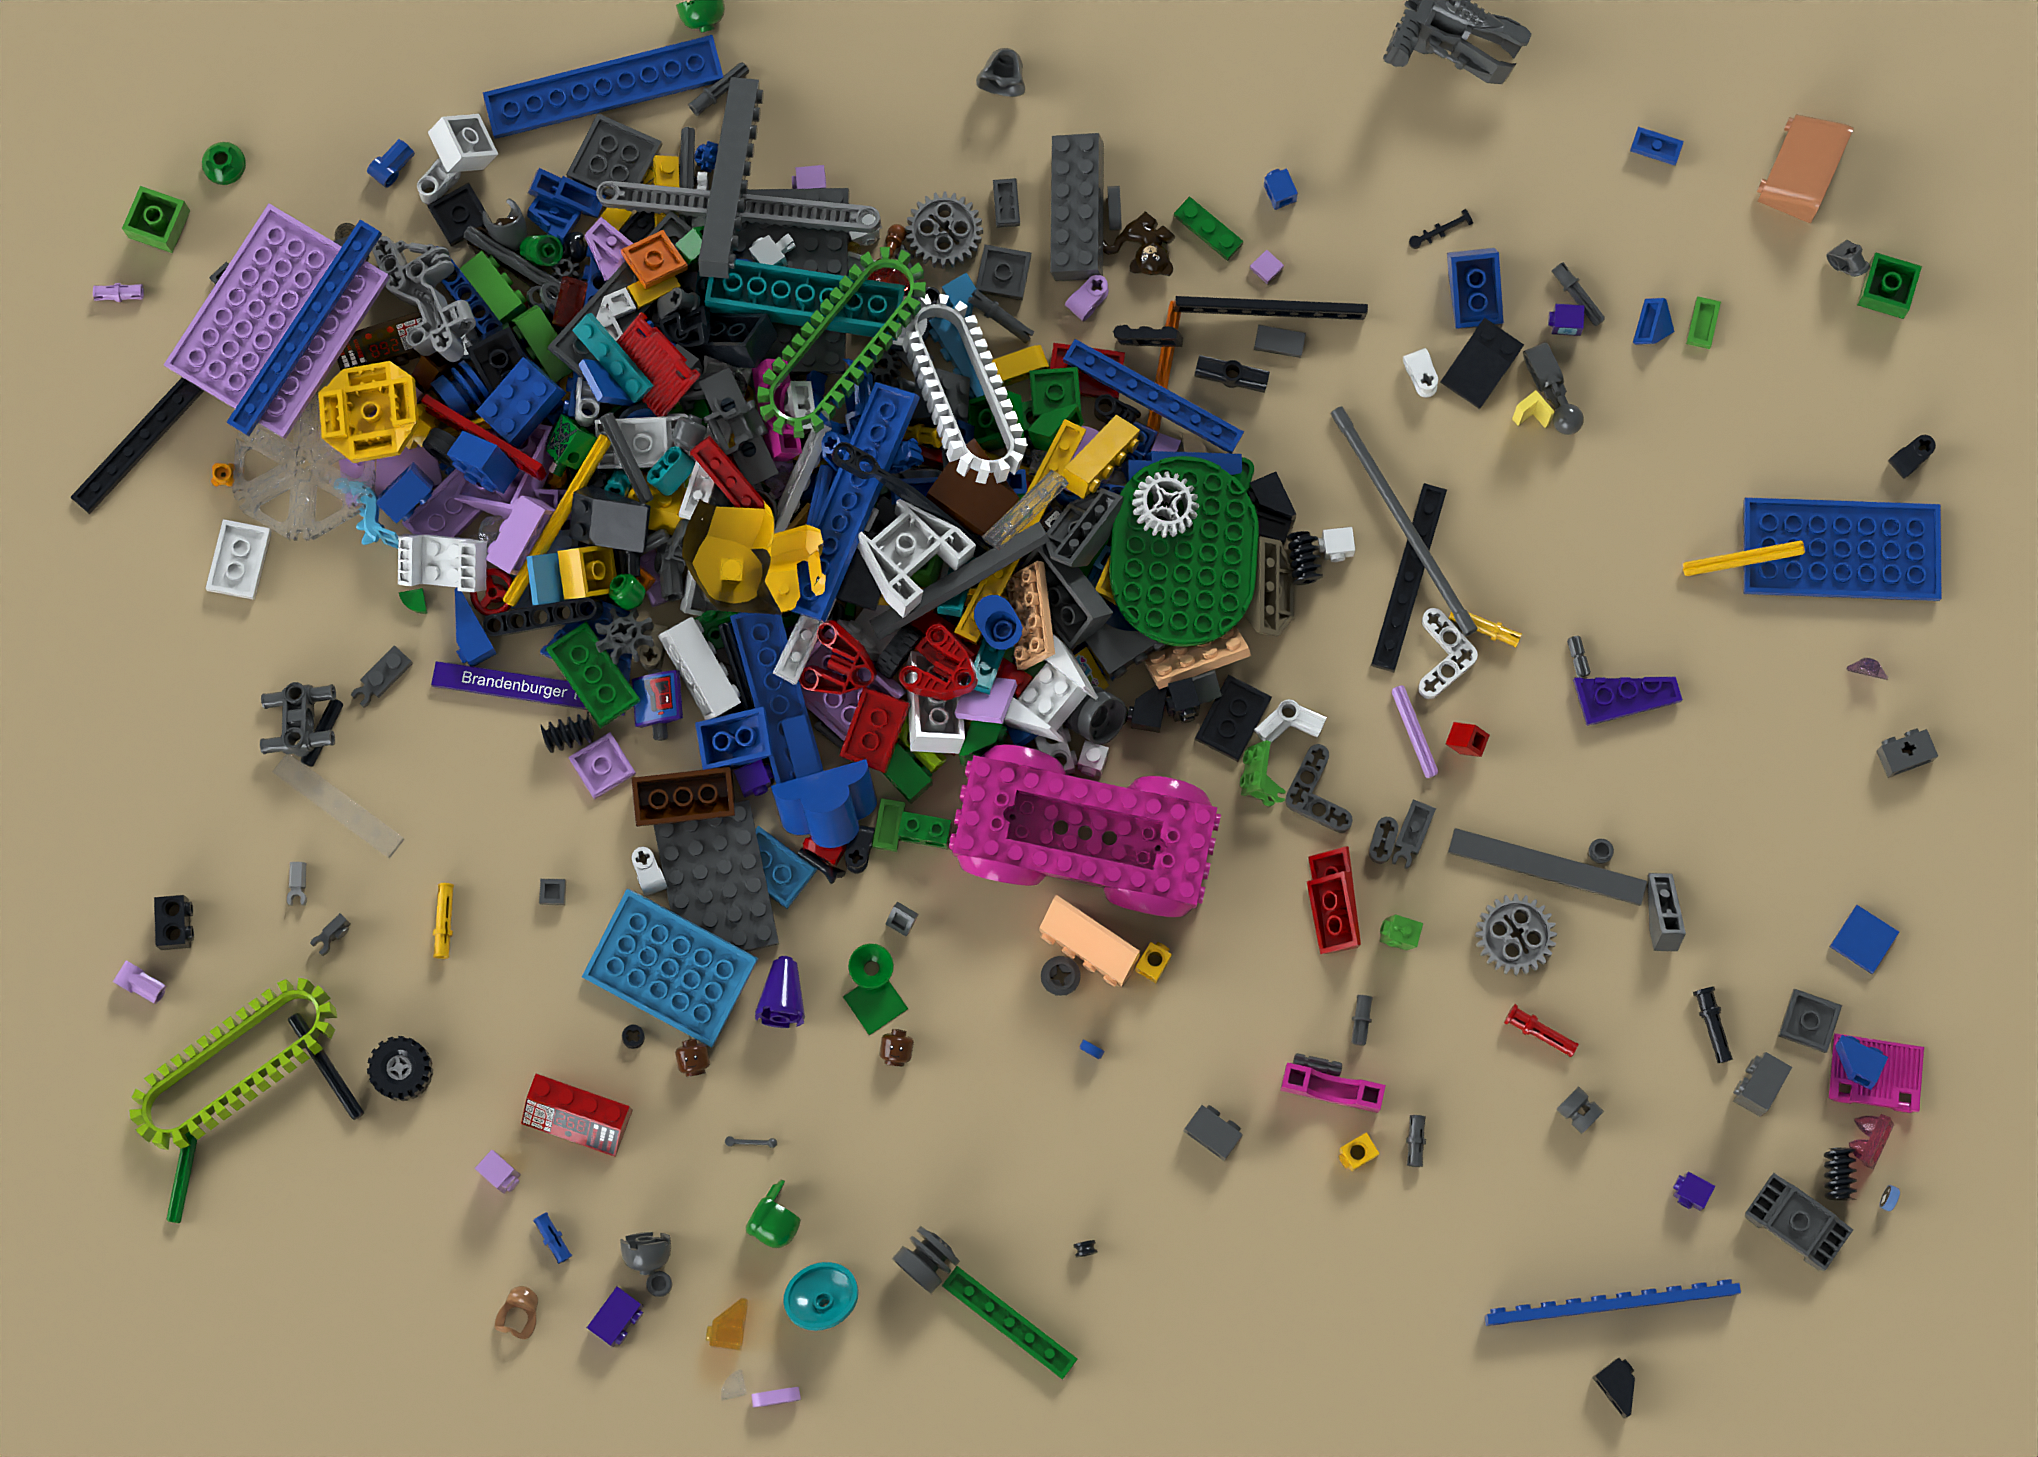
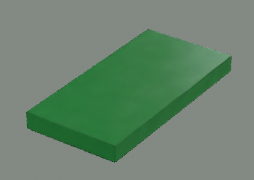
(593, 675)

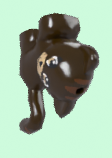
(1151, 256)

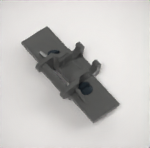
(745, 422)

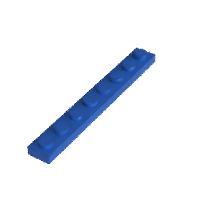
(1153, 396)

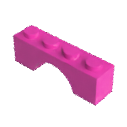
(780, 447)
(1333, 1089)

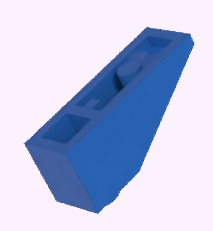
(470, 636)

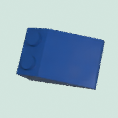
(1475, 287)
(734, 739)

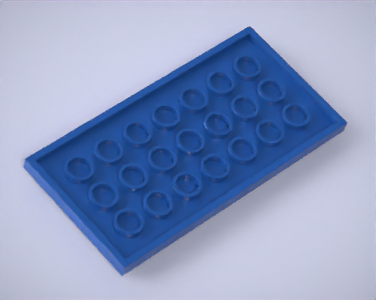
(1848, 547)

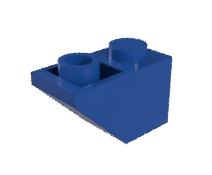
(1860, 1063)

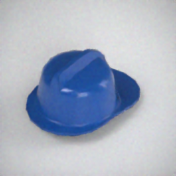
(998, 622)

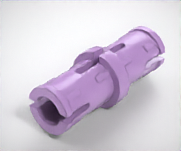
(118, 292)

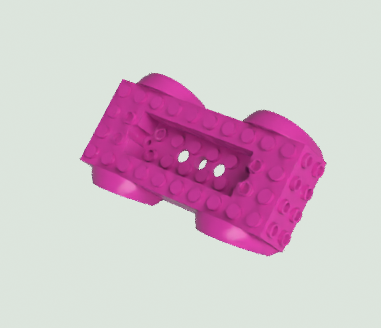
(1022, 792)

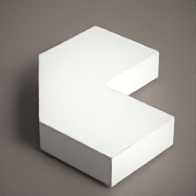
(613, 307)

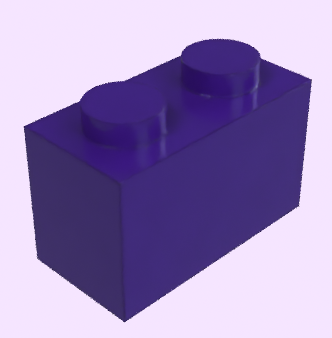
(615, 1317)

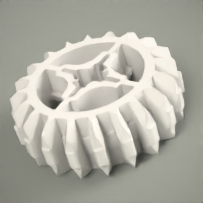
(1174, 521)

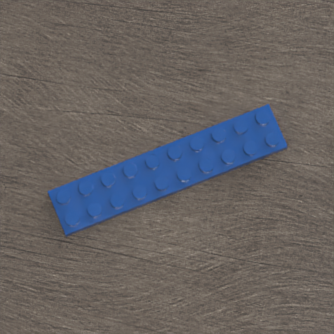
(603, 86)
(854, 498)

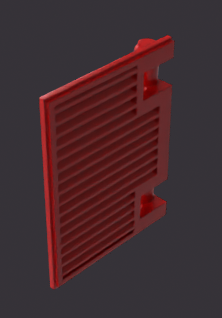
(659, 363)

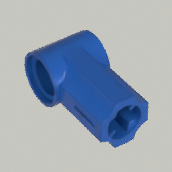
(387, 168)

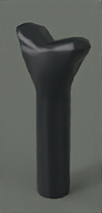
(830, 872)

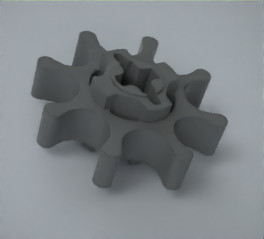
(624, 635)

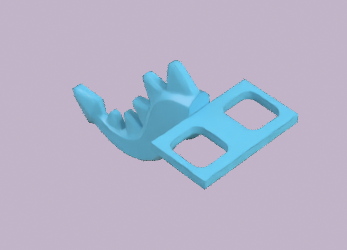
(371, 524)

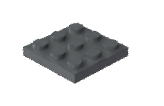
(613, 154)

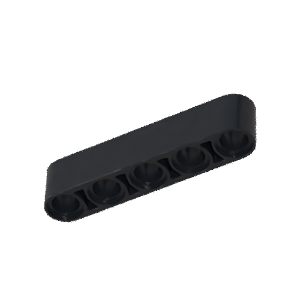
(554, 616)

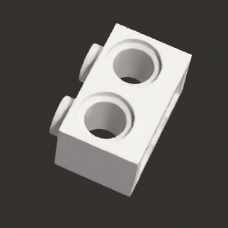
(799, 401)
(1059, 749)

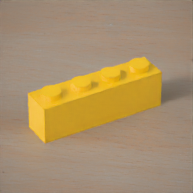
(1100, 456)

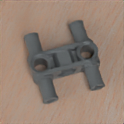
(298, 719)

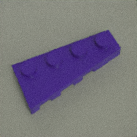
(1615, 698)

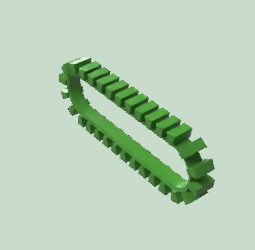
(837, 297)

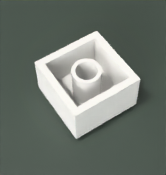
(462, 143)

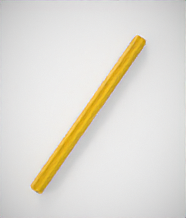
(559, 517)

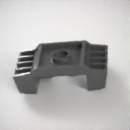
(1799, 1221)

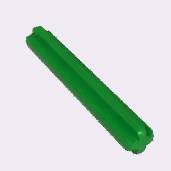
(181, 1180)

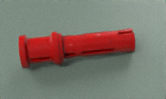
(1530, 1025)

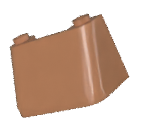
(1804, 166)

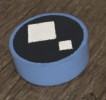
(1889, 1198)

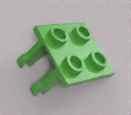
(1254, 779)

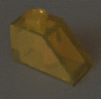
(729, 1327)

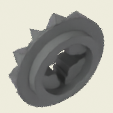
(1067, 966)

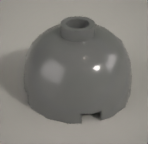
(645, 1252)

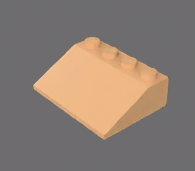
(1089, 942)

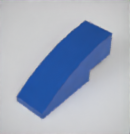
(565, 192)

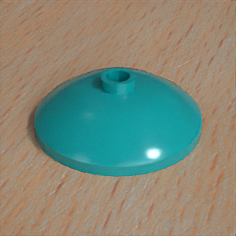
(818, 1286)

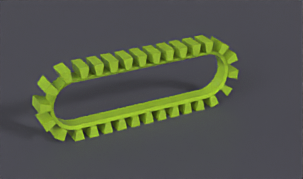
(162, 1136)

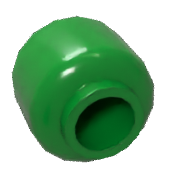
(627, 591)

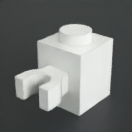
(767, 252)

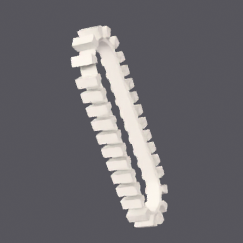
(989, 381)

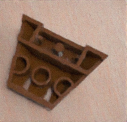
(968, 502)

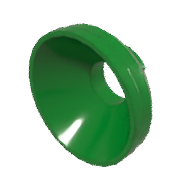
(227, 172)
(870, 953)

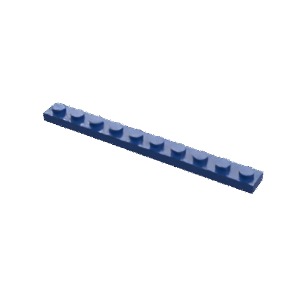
(304, 328)
(1622, 1301)

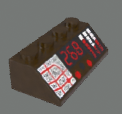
(381, 343)

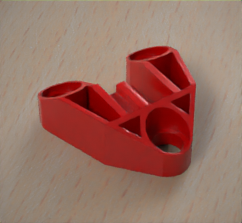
(846, 646)
(932, 686)

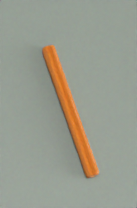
(1164, 366)

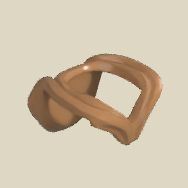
(522, 1298)

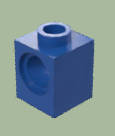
(1280, 188)

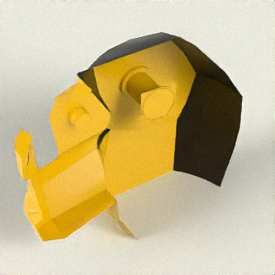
(745, 563)

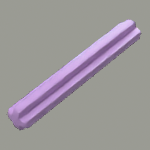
(1414, 731)

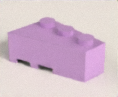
(519, 533)

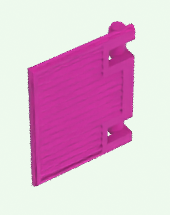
(1900, 1075)

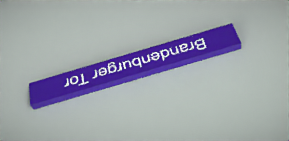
(505, 685)

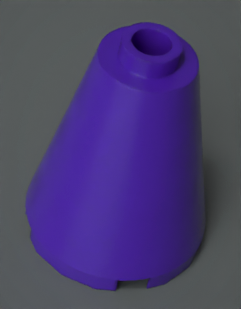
(781, 996)

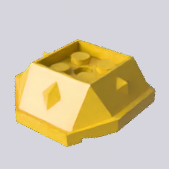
(351, 399)

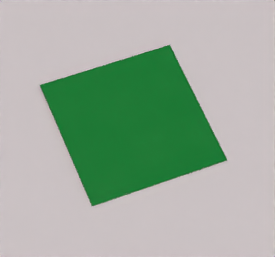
(875, 1006)

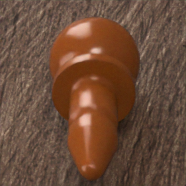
(896, 235)

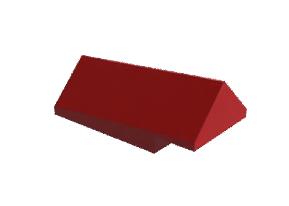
(1333, 901)

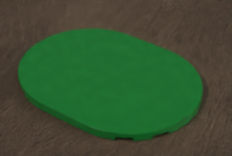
(1193, 583)

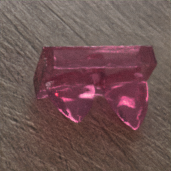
(1879, 1131)

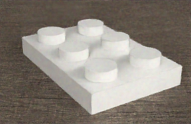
(238, 559)

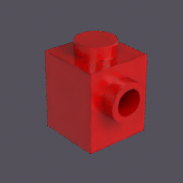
(1467, 739)

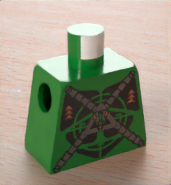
(569, 445)

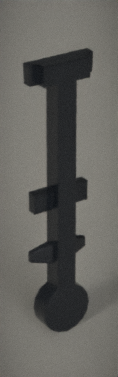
(1415, 241)

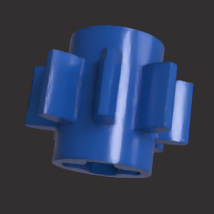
(706, 156)

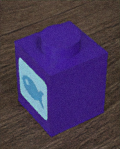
(1567, 319)

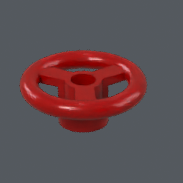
(501, 591)

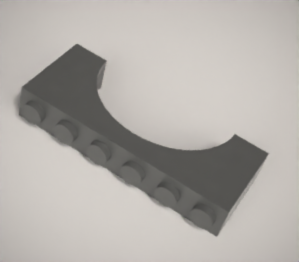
(1118, 649)

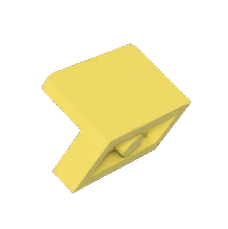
(1536, 406)

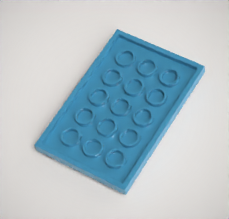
(670, 967)

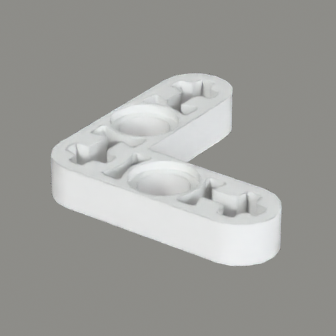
(1453, 650)

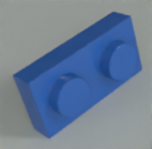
(1656, 146)

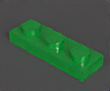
(1208, 228)

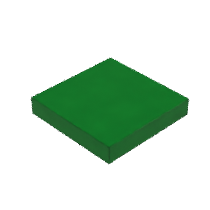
(1054, 389)

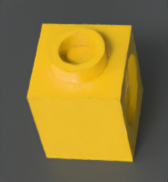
(1153, 972)
(1363, 1142)

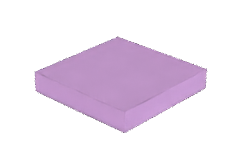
(987, 707)
(602, 765)

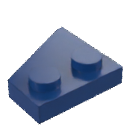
(553, 217)

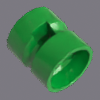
(541, 250)

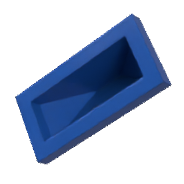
(1654, 322)

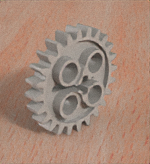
(928, 243)
(1535, 924)

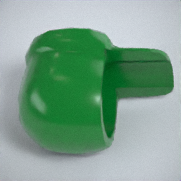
(772, 1222)

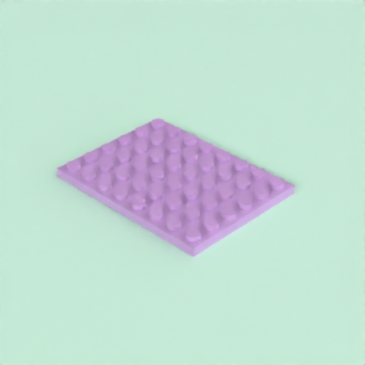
(255, 308)

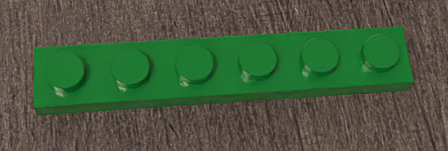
(1009, 1322)

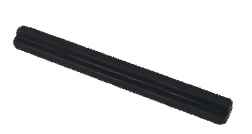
(328, 1070)

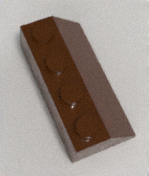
(683, 796)

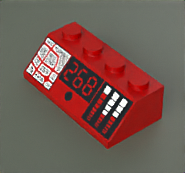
(575, 1115)

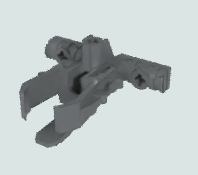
(1446, 25)

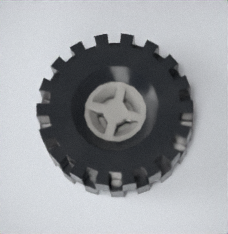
(396, 1056)

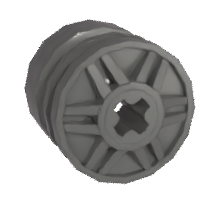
(1098, 719)
(926, 1259)

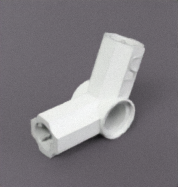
(1303, 720)

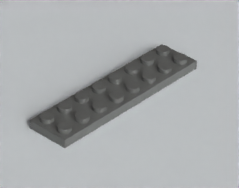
(567, 344)

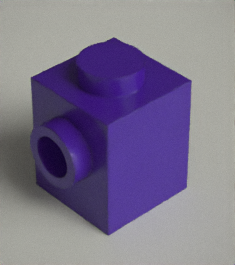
(754, 778)
(1692, 1191)

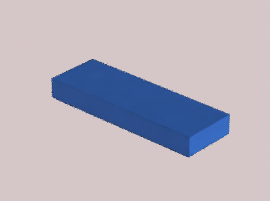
(800, 746)

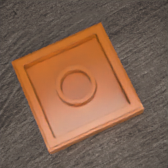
(654, 259)

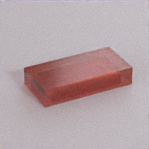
(569, 300)

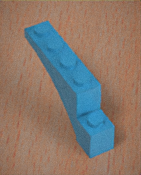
(949, 337)

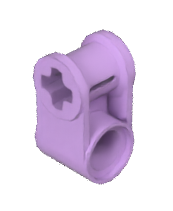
(1085, 300)

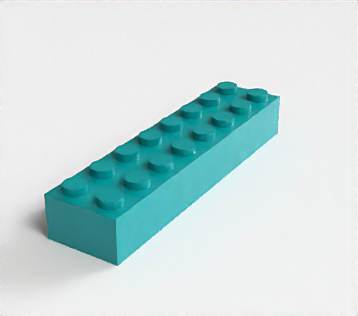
(795, 295)

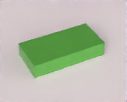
(1703, 322)
(888, 825)

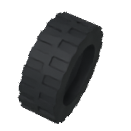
(897, 651)

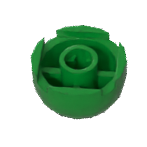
(701, 13)

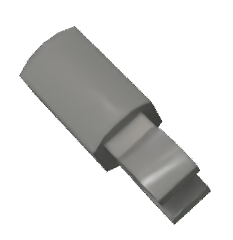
(297, 882)

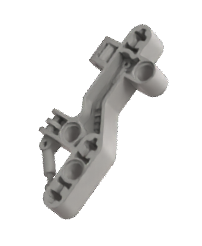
(416, 285)

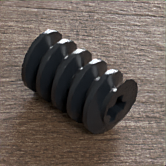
(1303, 558)
(568, 733)
(1839, 1174)

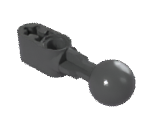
(1549, 380)

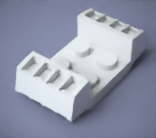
(646, 438)
(442, 561)

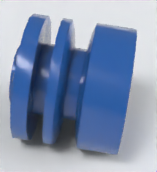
(461, 391)

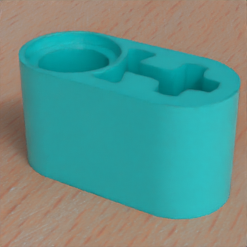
(670, 471)

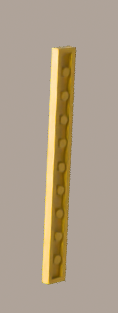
(1057, 458)

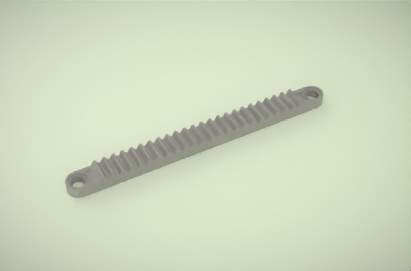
(757, 207)

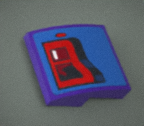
(659, 698)

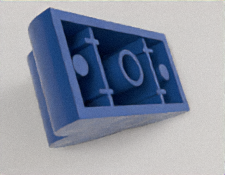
(827, 803)

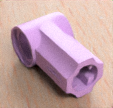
(135, 980)

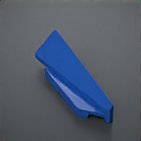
(1229, 462)

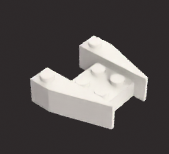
(906, 547)
(1050, 695)

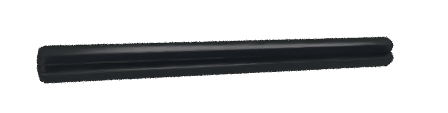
(734, 657)

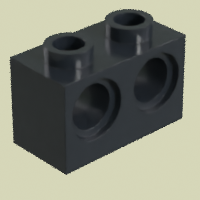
(166, 924)

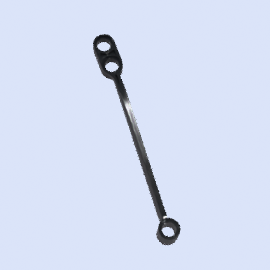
(899, 487)

